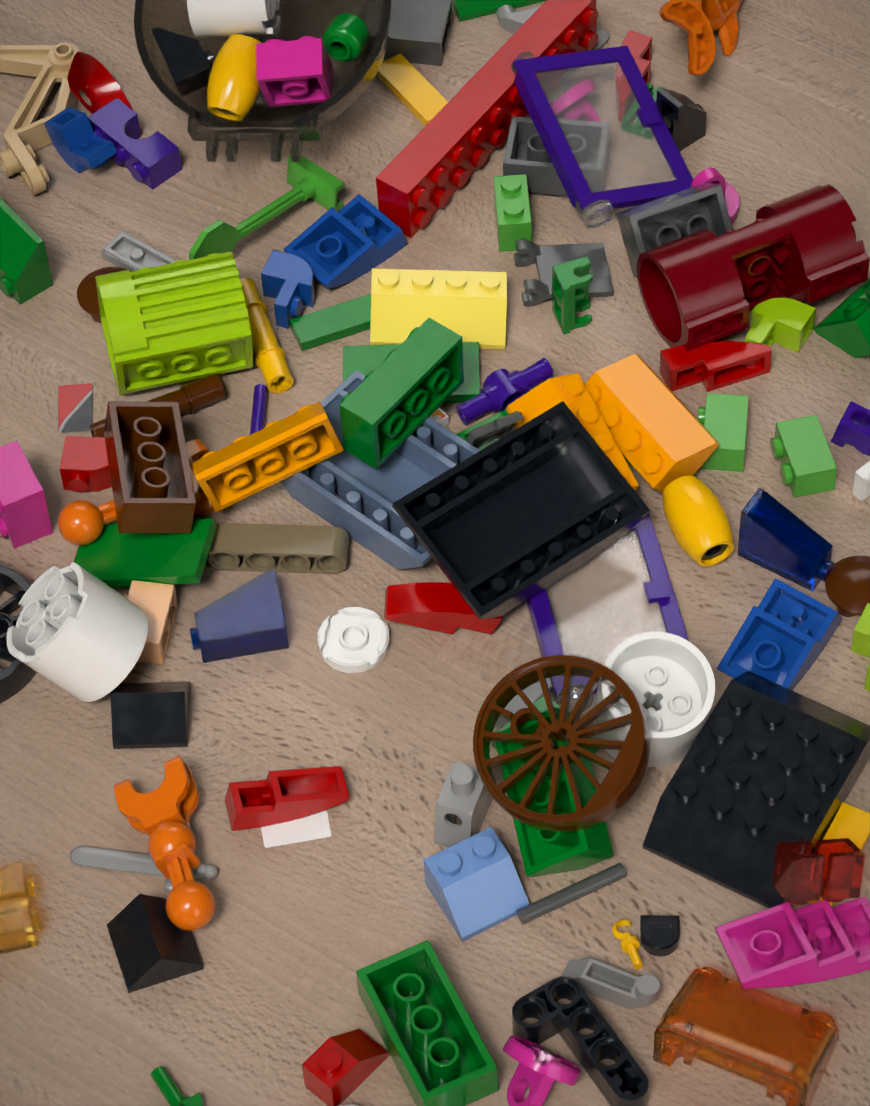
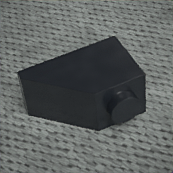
(185, 60)
(682, 116)

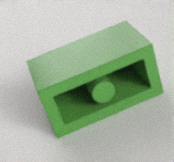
(512, 210)
(727, 422)
(804, 456)

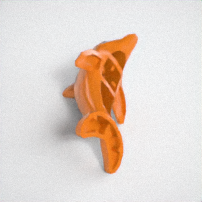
(699, 20)

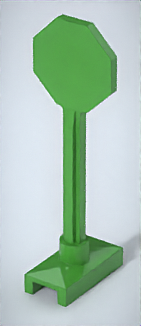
(307, 182)

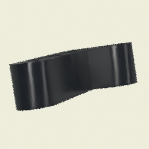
(588, 1049)

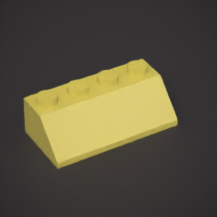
(462, 301)

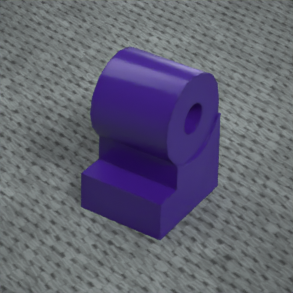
(854, 429)

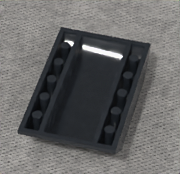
(522, 512)
(757, 777)

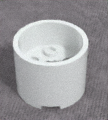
(232, 17)
(78, 632)
(664, 675)

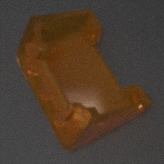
(747, 1035)

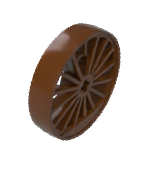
(623, 775)

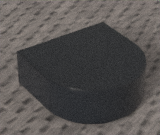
(659, 934)

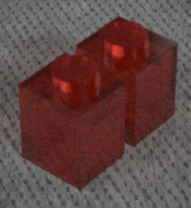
(830, 873)

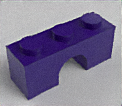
(147, 159)

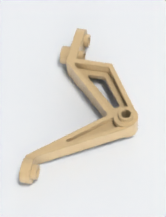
(24, 134)

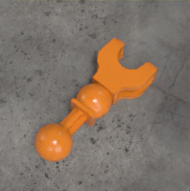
(83, 521)
(171, 842)

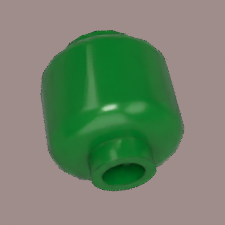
(346, 37)

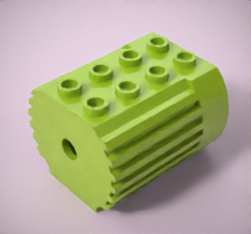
(175, 322)

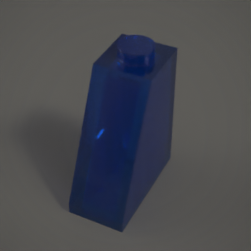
(783, 542)
(242, 622)

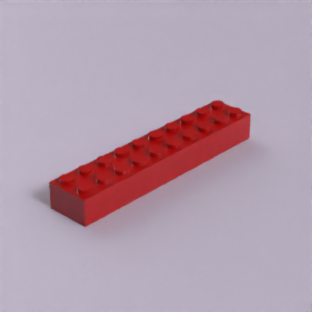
(477, 117)

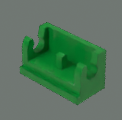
(571, 293)

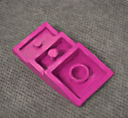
(798, 945)

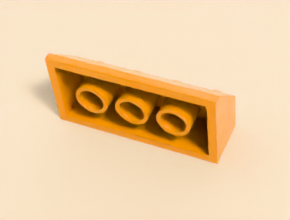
(578, 399)
(650, 422)
(267, 456)

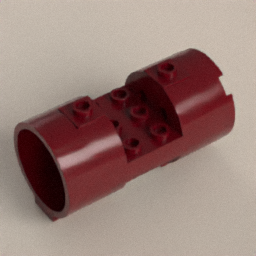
(710, 283)

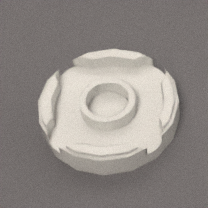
(353, 640)

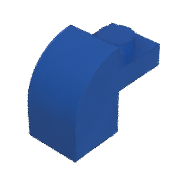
(76, 140)
(290, 283)

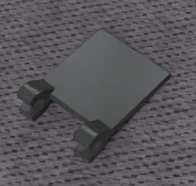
(549, 255)

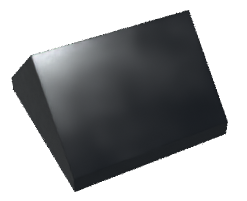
(150, 715)
(150, 945)

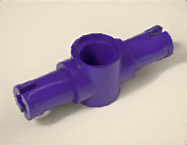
(502, 389)

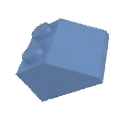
(475, 883)

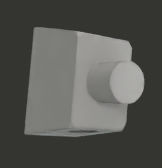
(460, 796)

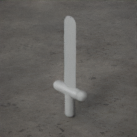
(131, 862)

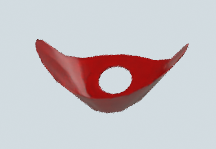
(101, 85)

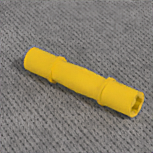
(269, 355)

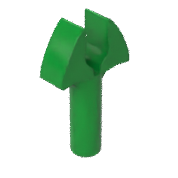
(171, 1091)

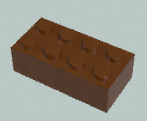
(149, 467)

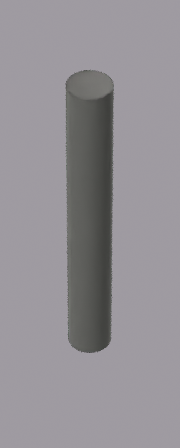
(571, 893)

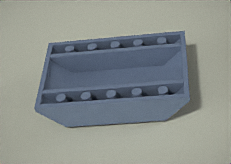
(362, 497)

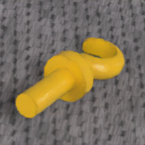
(629, 943)

